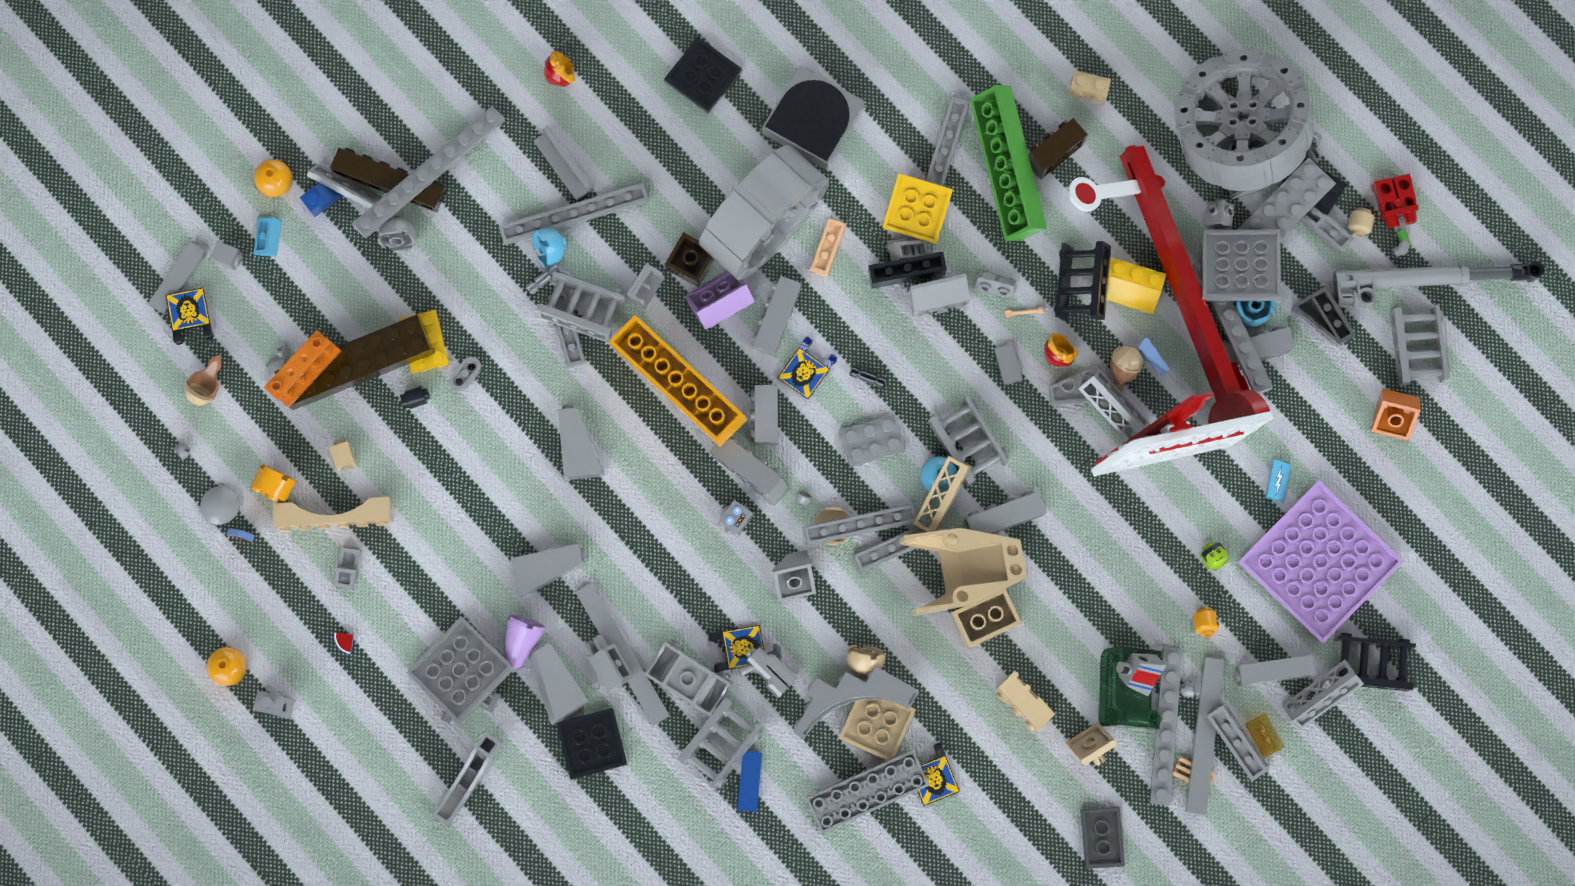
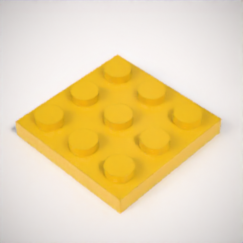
(917, 208)

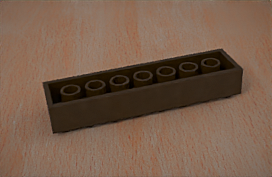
(370, 358)

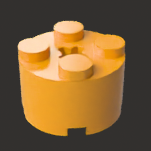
(273, 484)

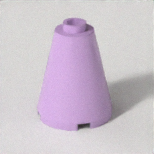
(521, 639)

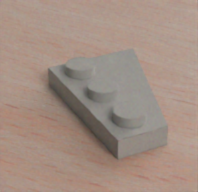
(1067, 391)

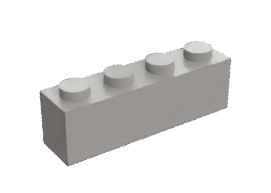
(777, 316)
(1267, 344)
(1007, 515)

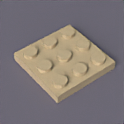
(877, 727)

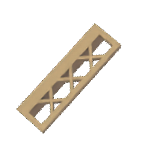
(949, 497)

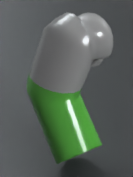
(1404, 243)

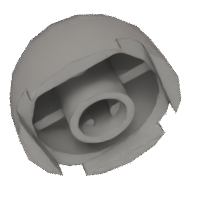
(397, 234)

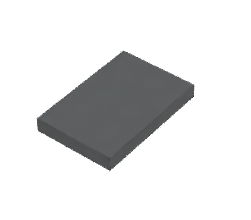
(1102, 837)

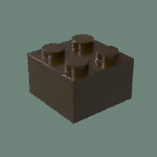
(689, 260)

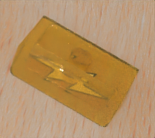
(1264, 735)

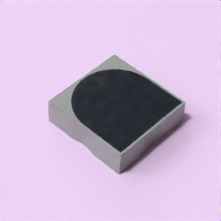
(813, 117)

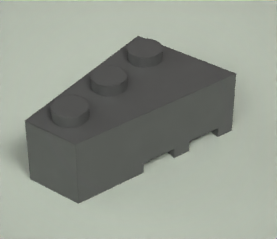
(1325, 316)

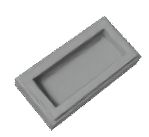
(1008, 364)

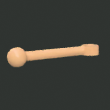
(1008, 313)

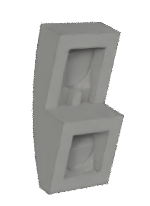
(347, 568)

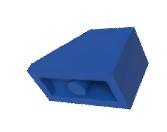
(319, 198)

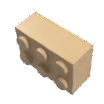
(986, 619)

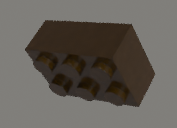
(1057, 147)

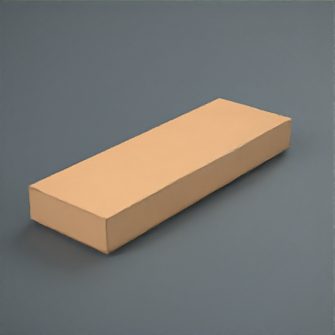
(827, 247)

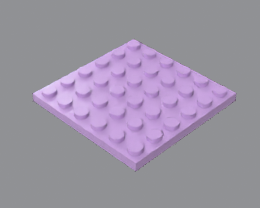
(1320, 561)

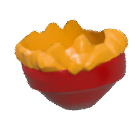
(558, 70)
(1059, 351)

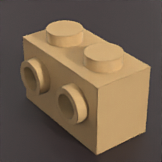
(1089, 87)

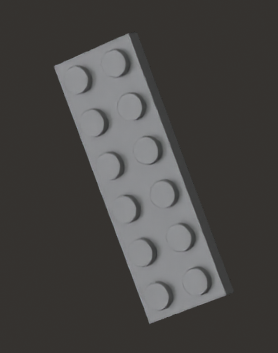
(1291, 200)

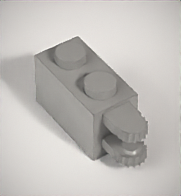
(608, 663)

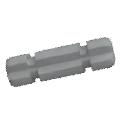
(542, 279)

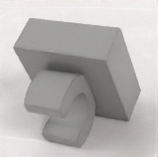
(490, 702)

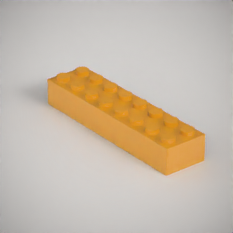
(677, 381)

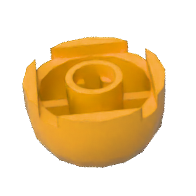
(273, 178)
(226, 666)

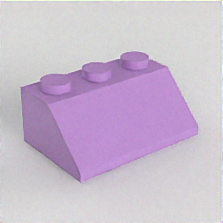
(719, 299)

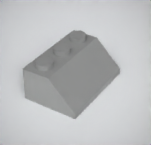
(939, 295)

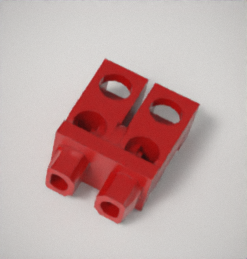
(1396, 199)

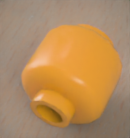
(1205, 621)

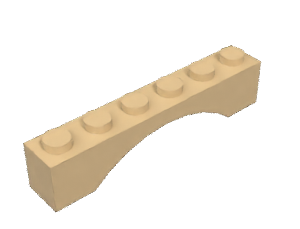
(373, 510)

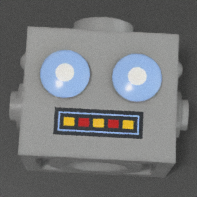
(735, 518)

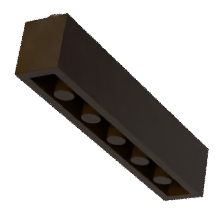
(382, 177)

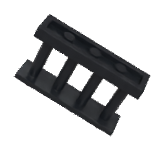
(1098, 289)
(1381, 680)

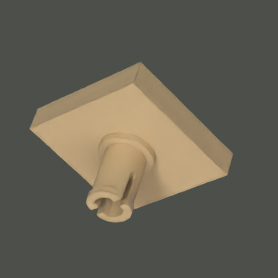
(1091, 744)

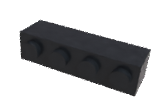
(907, 270)

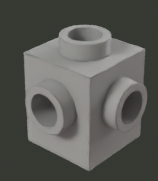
(1219, 214)

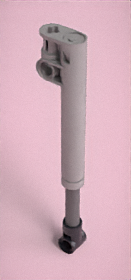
(1351, 284)

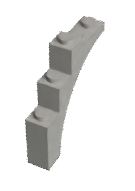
(826, 698)

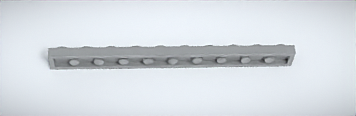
(428, 172)

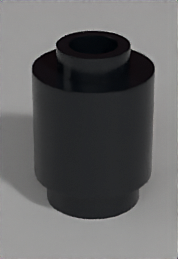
(415, 397)

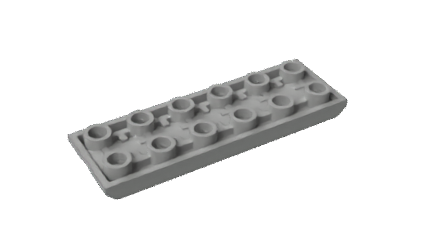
(867, 791)

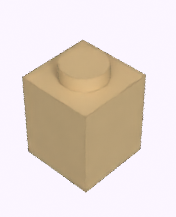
(342, 455)

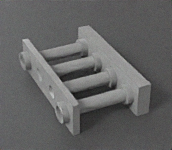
(582, 325)
(1403, 355)
(949, 441)
(701, 740)

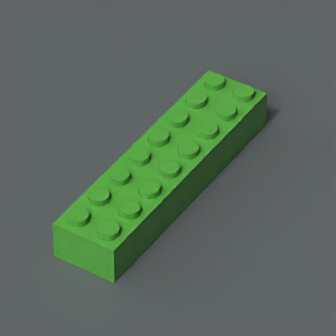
(1008, 163)

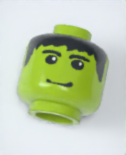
(1214, 555)

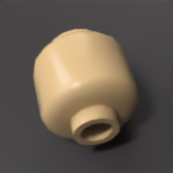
(1361, 222)

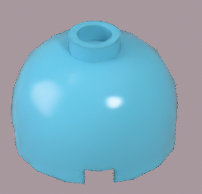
(550, 245)
(931, 471)

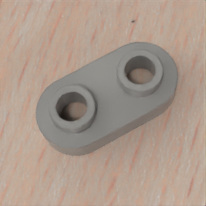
(465, 374)

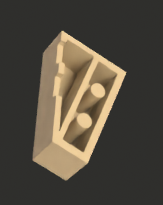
(1024, 702)

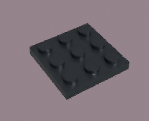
(703, 75)
(591, 743)

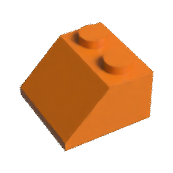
(1396, 414)

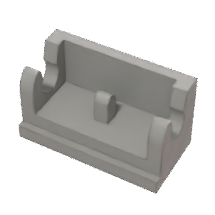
(645, 286)

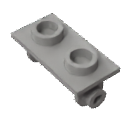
(987, 283)

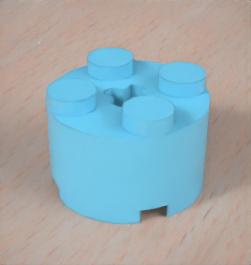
(1254, 317)

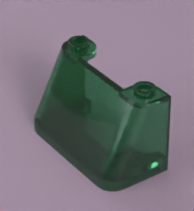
(1118, 703)

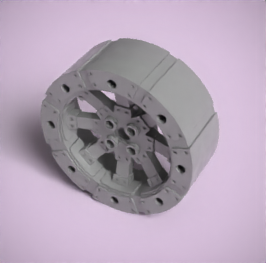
(1260, 165)
(763, 212)

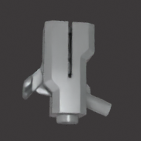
(770, 668)

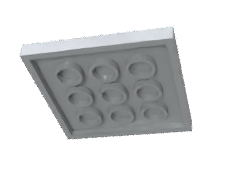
(1241, 265)
(460, 670)

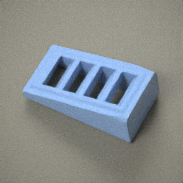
(1152, 357)

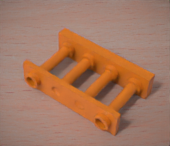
(302, 369)

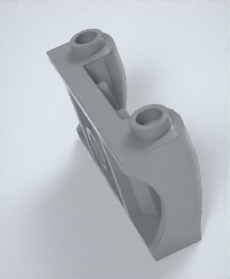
(688, 678)

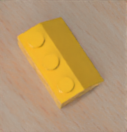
(1134, 285)

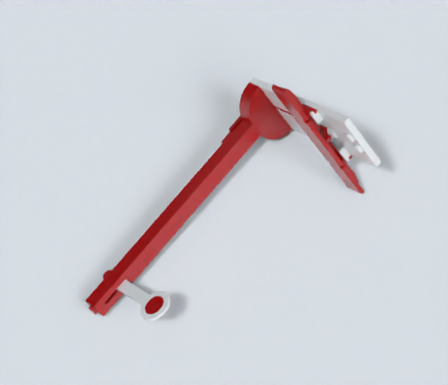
(1236, 408)

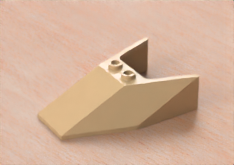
(971, 565)

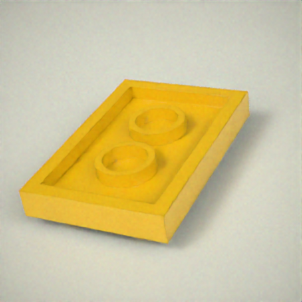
(434, 333)

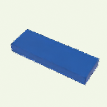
(749, 781)

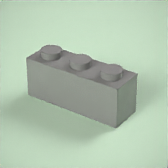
(765, 415)

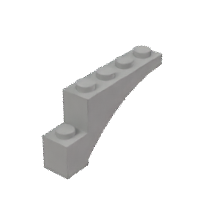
(469, 778)

